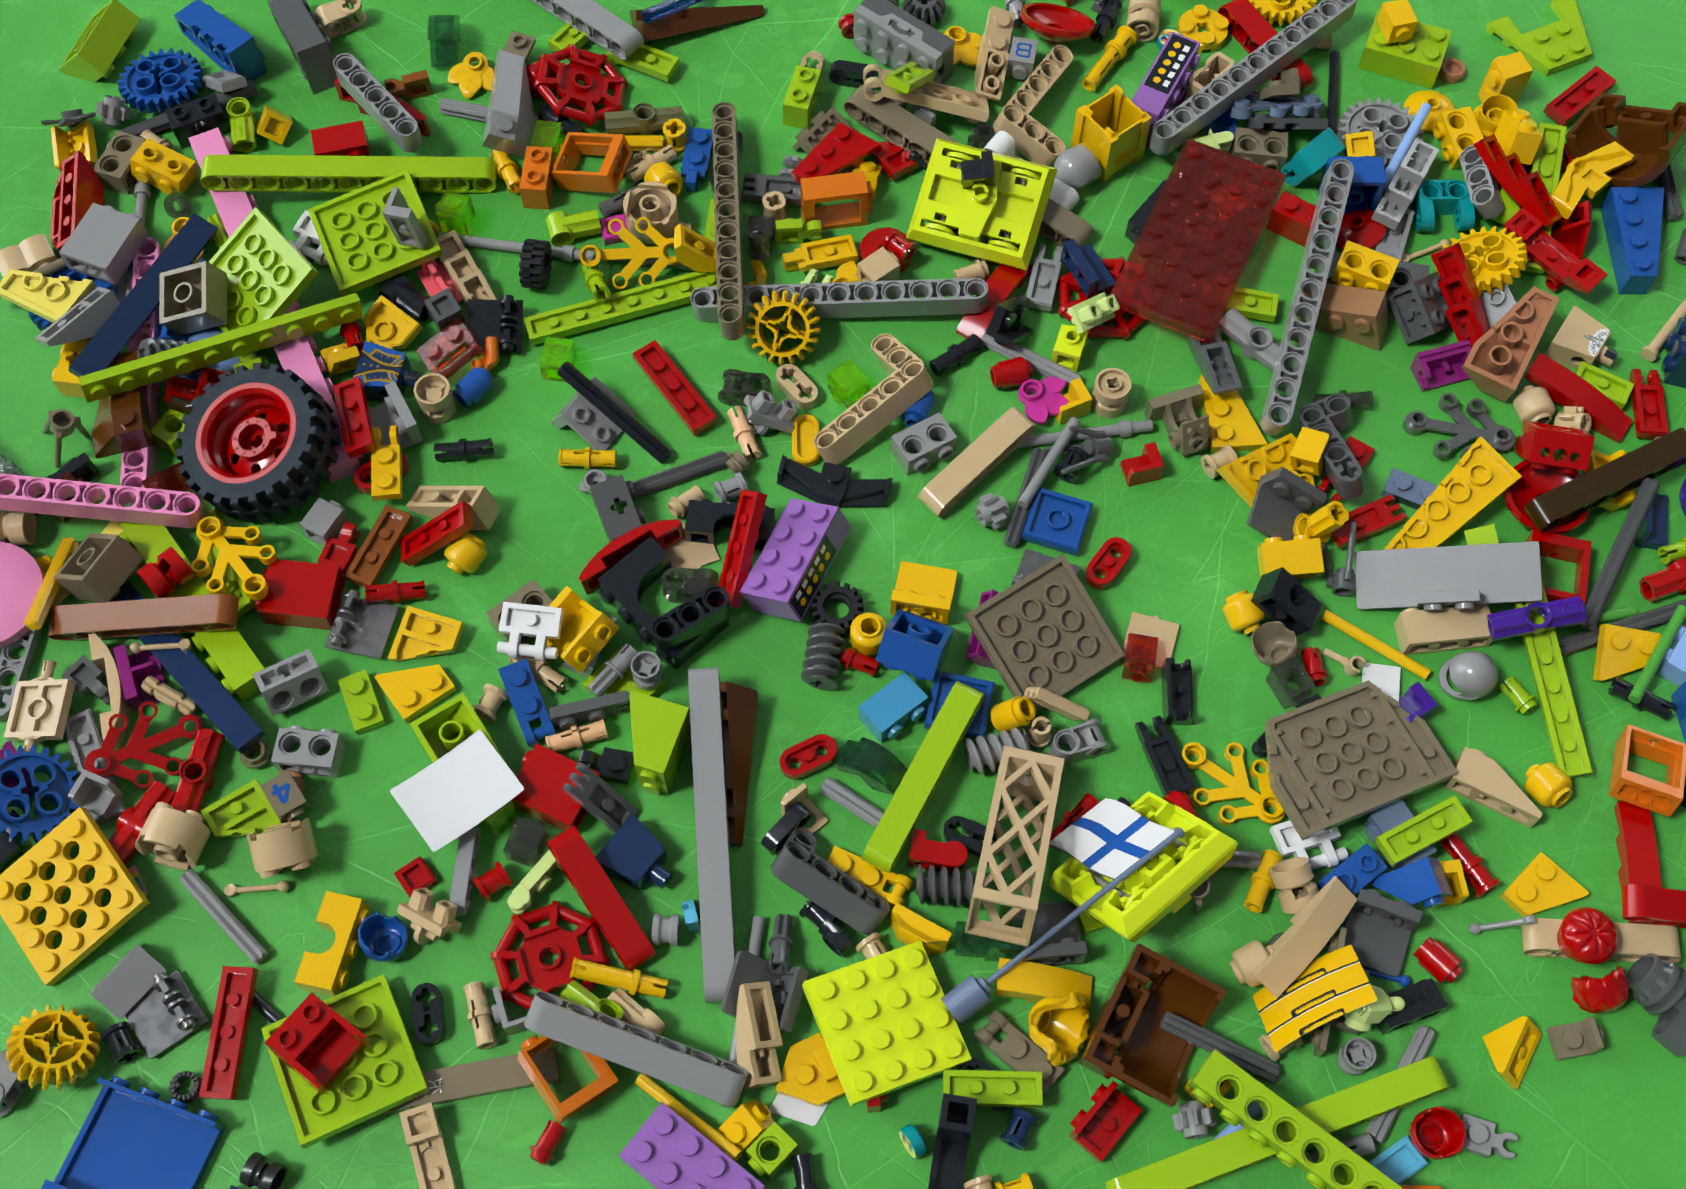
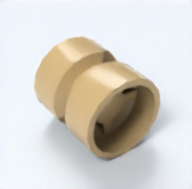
(1144, 18)
(1111, 393)
(435, 398)
(18, 528)
(1295, 884)

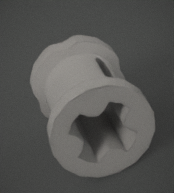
(729, 488)

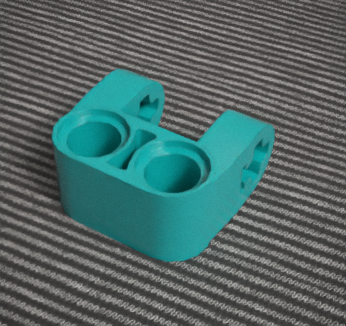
(1312, 157)
(1443, 198)

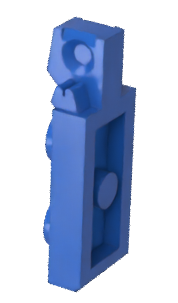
(697, 157)

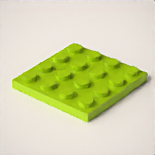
(360, 240)
(261, 271)
(371, 1084)

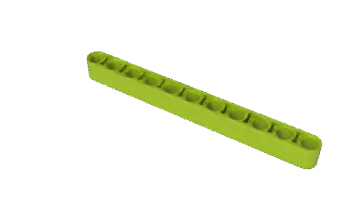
(345, 173)
(1331, 1113)

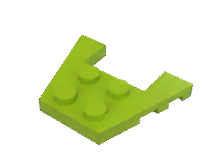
(1550, 46)

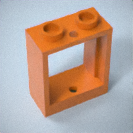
(607, 180)
(836, 188)
(1641, 790)
(578, 1101)

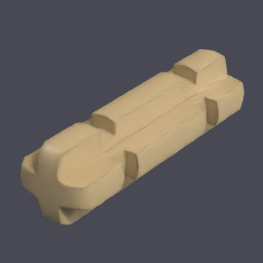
(169, 696)

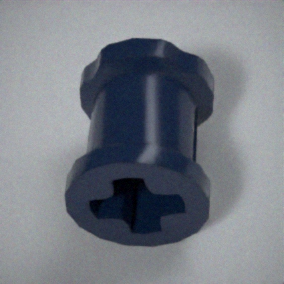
(1019, 1129)

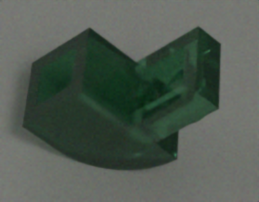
(443, 37)
(872, 763)
(983, 947)

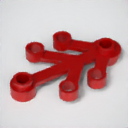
(138, 747)

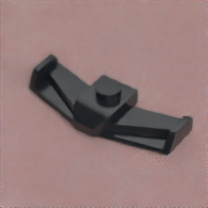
(833, 485)

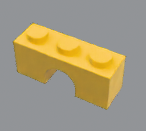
(328, 971)

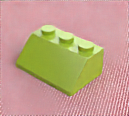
(101, 42)
(448, 727)

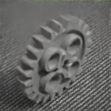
(1385, 120)

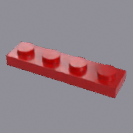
(674, 387)
(742, 544)
(228, 1033)

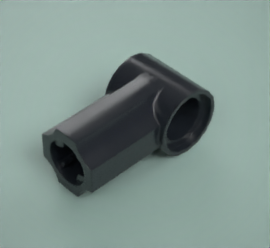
(405, 297)

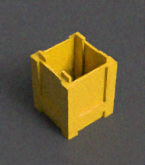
(1112, 131)

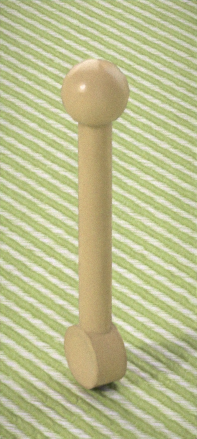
(1406, 258)
(185, 645)
(231, 890)

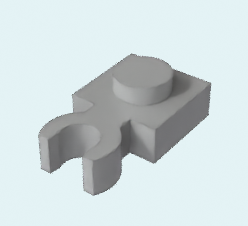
(1482, 1138)

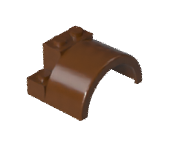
(1646, 132)
(1127, 1030)

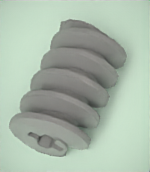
(991, 751)

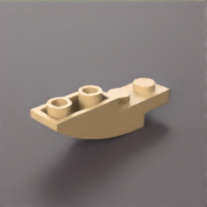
(993, 54)

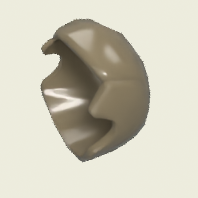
(1274, 643)

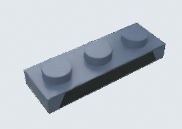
(1408, 489)

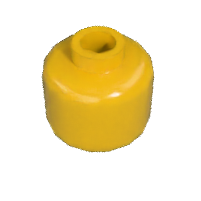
(665, 174)
(465, 553)
(1242, 613)
(867, 633)
(1548, 785)

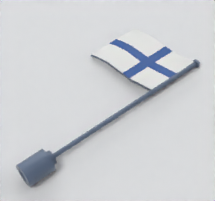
(1105, 840)

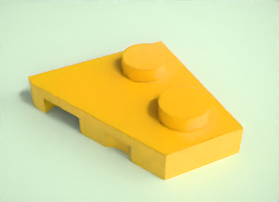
(1622, 650)

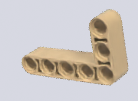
(1030, 136)
(881, 405)

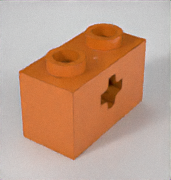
(536, 177)

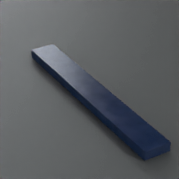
(142, 299)
(200, 685)

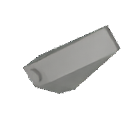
(510, 109)

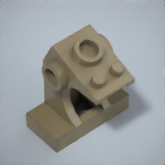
(1179, 409)

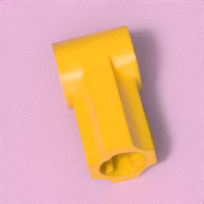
(1321, 522)

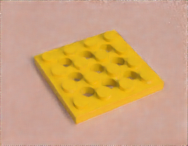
(101, 921)

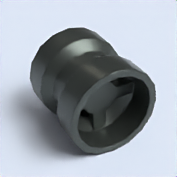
(262, 1173)

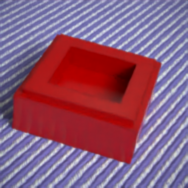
(415, 876)

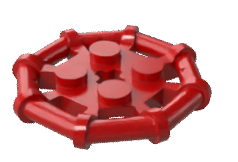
(586, 68)
(1122, 328)
(536, 943)

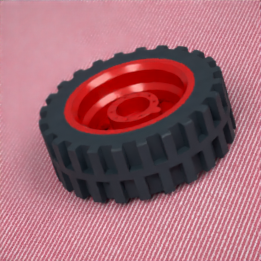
(276, 456)

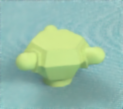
(1373, 1013)

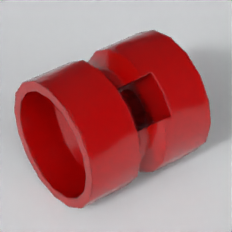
(166, 573)

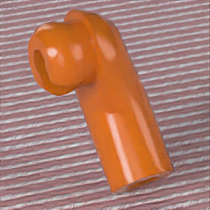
(491, 357)

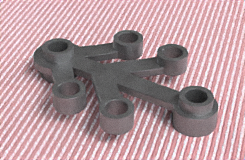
(1462, 428)

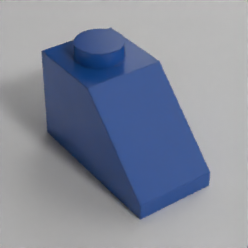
(1416, 883)

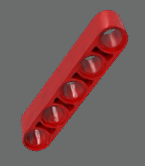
(1253, 30)
(601, 898)
(1654, 905)

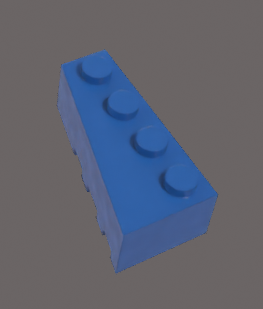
(221, 40)
(1633, 235)

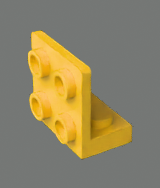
(924, 591)

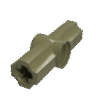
(641, 120)

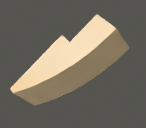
(757, 1035)

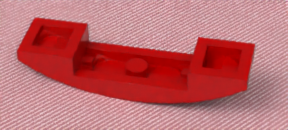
(1553, 256)
(1000, 288)
(663, 532)

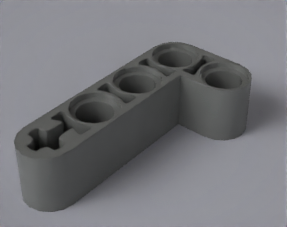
(1340, 465)
(828, 885)

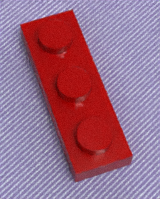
(1579, 96)
(354, 417)
(436, 533)

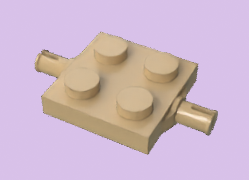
(39, 708)

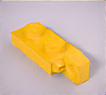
(821, 254)

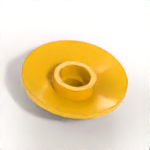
(1438, 102)

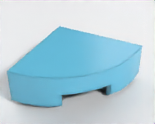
(690, 916)

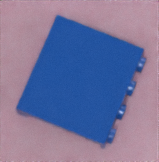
(138, 1143)

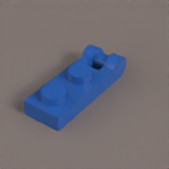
(526, 700)

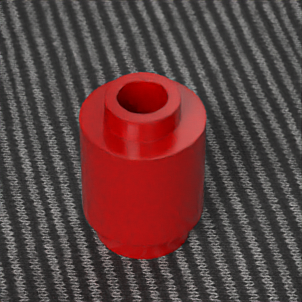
(1010, 372)
(1438, 960)

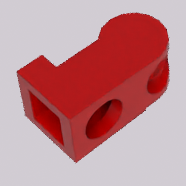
(936, 853)

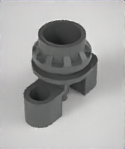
(1662, 989)

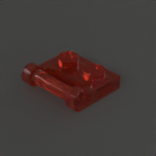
(447, 345)

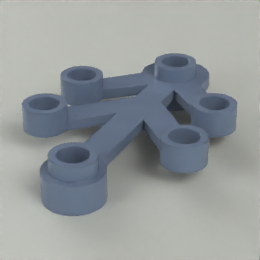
(1278, 107)

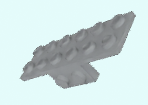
(1448, 576)

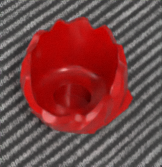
(1602, 994)

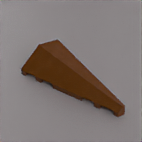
(692, 20)
(739, 730)

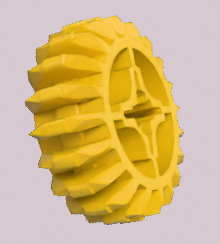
(771, 323)
(36, 1037)

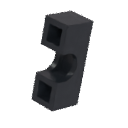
(708, 518)

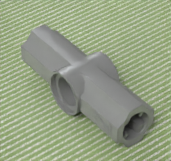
(1245, 332)

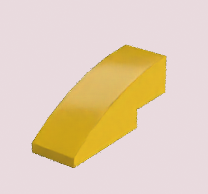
(1040, 981)

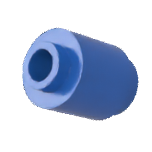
(473, 387)
(920, 410)

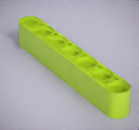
(922, 777)

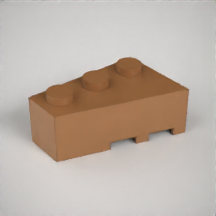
(1353, 314)

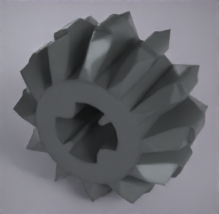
(926, 10)

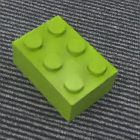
(1410, 61)

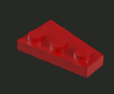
(836, 152)

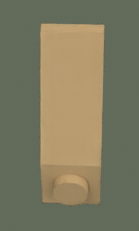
(437, 499)
(1489, 785)

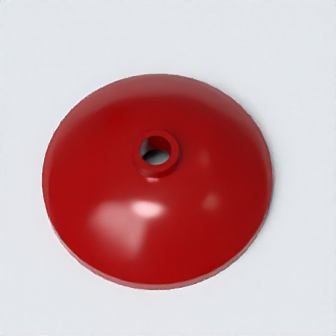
(1056, 22)
(1533, 484)

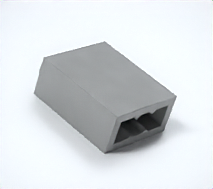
(104, 243)

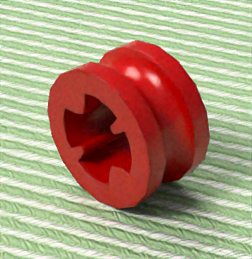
(846, 25)

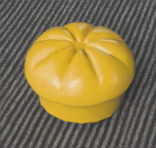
(1490, 112)

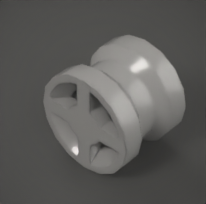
(666, 929)

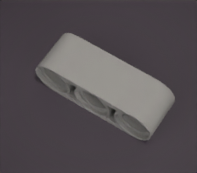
(1481, 184)

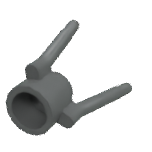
(1097, 446)
(1344, 580)

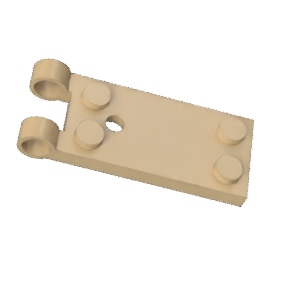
(933, 96)

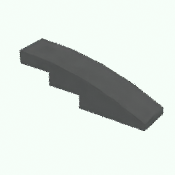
(1215, 364)

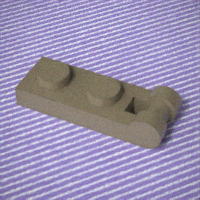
(1017, 1050)

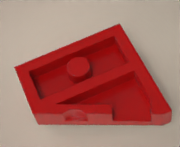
(895, 160)

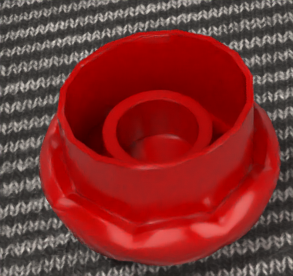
(1587, 936)

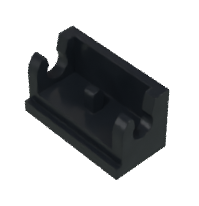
(1177, 692)
(1421, 1002)

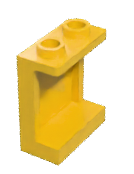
(582, 630)

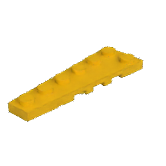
(1461, 496)

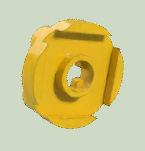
(1207, 19)

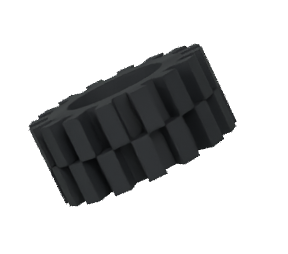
(535, 264)
(837, 594)

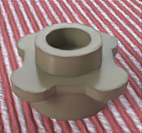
(737, 463)

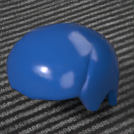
(383, 937)

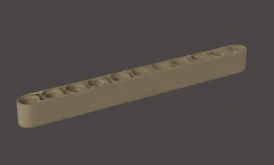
(915, 134)
(728, 222)

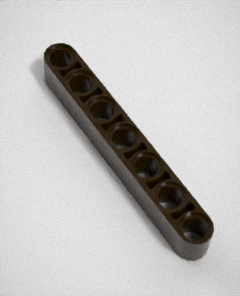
(1608, 481)

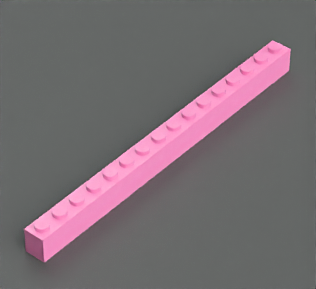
(294, 354)

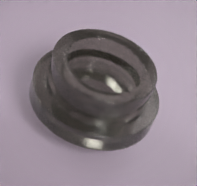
(183, 201)

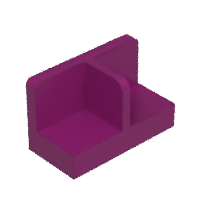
(133, 671)

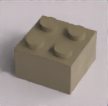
(193, 298)
(99, 567)

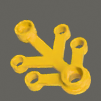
(637, 252)
(231, 555)
(1235, 786)

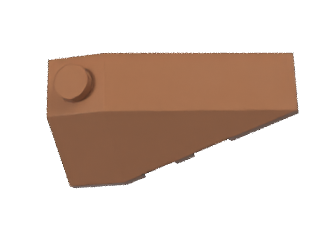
(1506, 348)

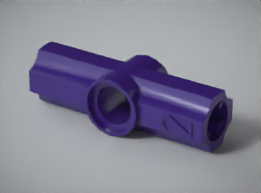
(1555, 615)

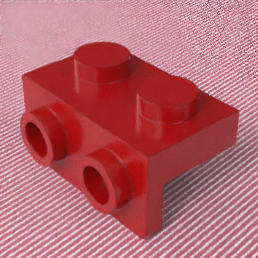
(1104, 1122)

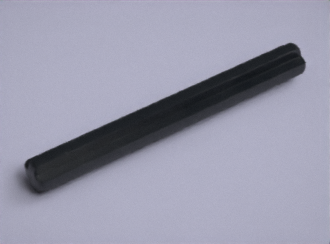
(614, 412)

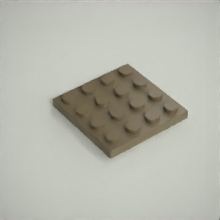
(1044, 632)

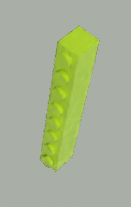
(226, 647)

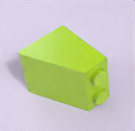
(658, 739)

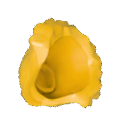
(1060, 1026)

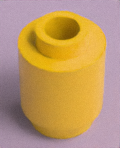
(1012, 713)

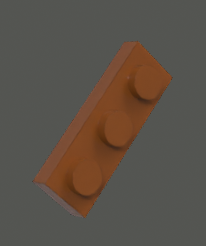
(379, 547)

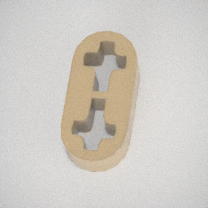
(801, 382)

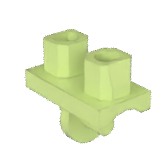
(1093, 311)

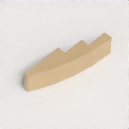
(463, 269)
(1306, 937)

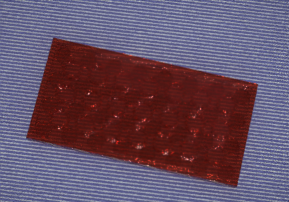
(1198, 240)

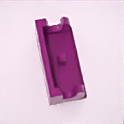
(1441, 366)

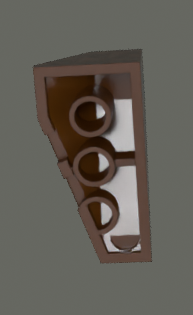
(122, 419)

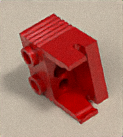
(1573, 443)
(316, 1042)

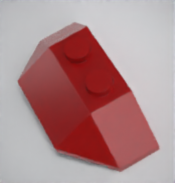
(73, 195)

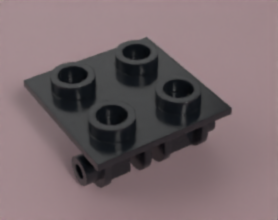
(499, 320)

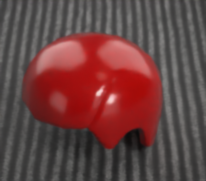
(1437, 1133)

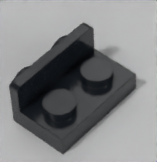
(1007, 321)

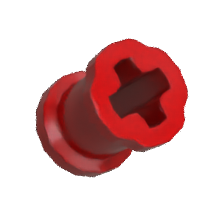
(899, 246)
(492, 881)

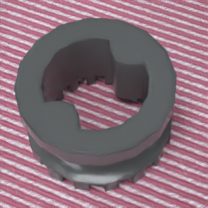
(176, 1086)

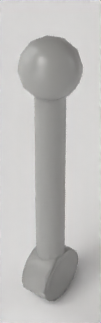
(1476, 928)

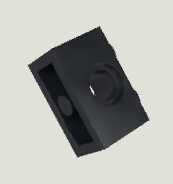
(196, 118)
(1286, 601)

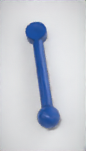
(1403, 980)

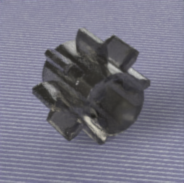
(981, 136)

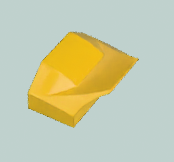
(694, 250)
(912, 928)

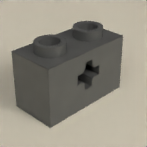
(604, 497)

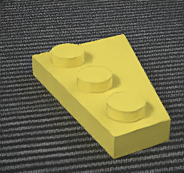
(44, 295)

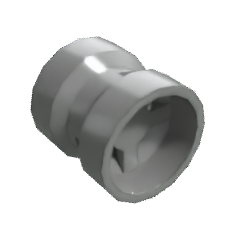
(645, 663)
(1361, 1051)

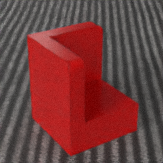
(1143, 468)

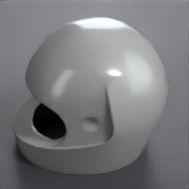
(1077, 167)
(1471, 673)

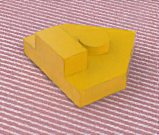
(390, 325)
(810, 1073)

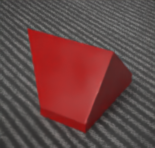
(1574, 232)

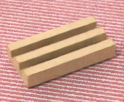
(1057, 703)

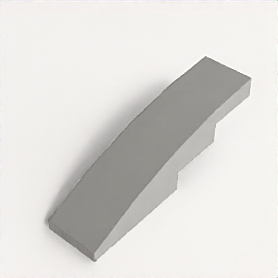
(1405, 184)

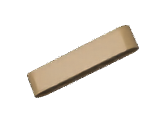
(976, 461)
(1633, 941)

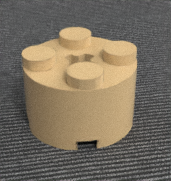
(655, 203)
(173, 836)
(282, 846)

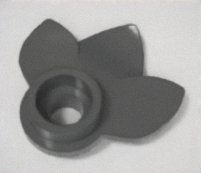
(70, 118)

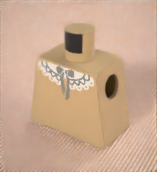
(1581, 340)

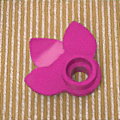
(1046, 398)

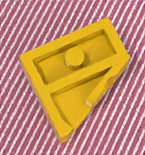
(425, 635)
(415, 689)
(1542, 888)

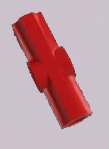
(1665, 582)
(202, 759)
(133, 819)

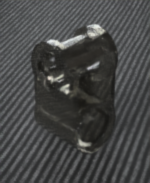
(761, 236)
(743, 384)
(688, 581)

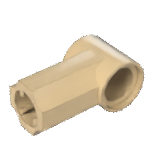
(637, 1015)

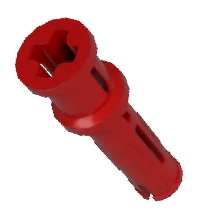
(1472, 865)

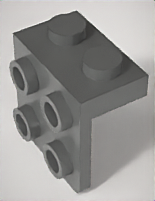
(1380, 931)
(785, 987)

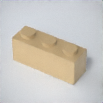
(1442, 630)

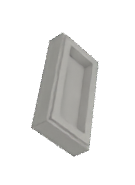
(224, 81)

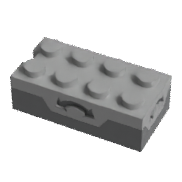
(899, 38)

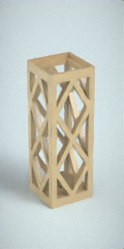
(1040, 788)

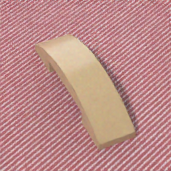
(106, 662)
(427, 1147)

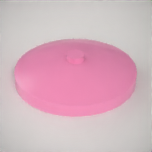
(19, 584)

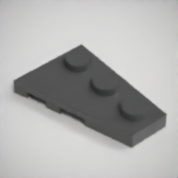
(1309, 122)

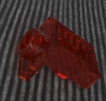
(1140, 658)

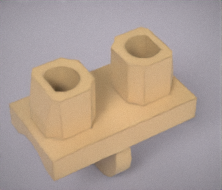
(427, 921)

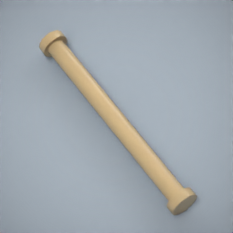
(1650, 351)

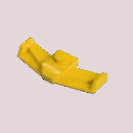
(1588, 176)

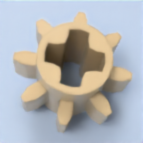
(1573, 418)

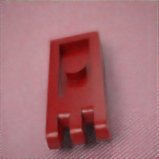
(1370, 520)

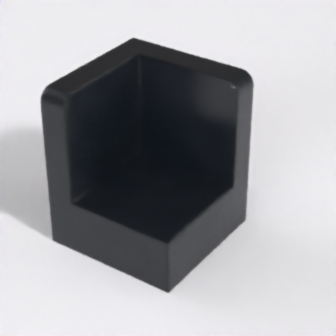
(978, 171)

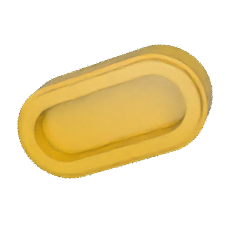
(803, 437)

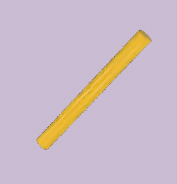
(1375, 644)
(695, 1121)

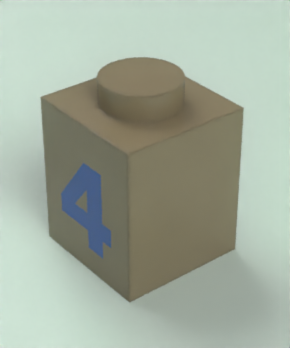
(285, 797)

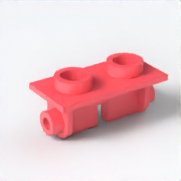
(436, 279)

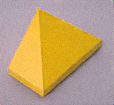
(1513, 1048)

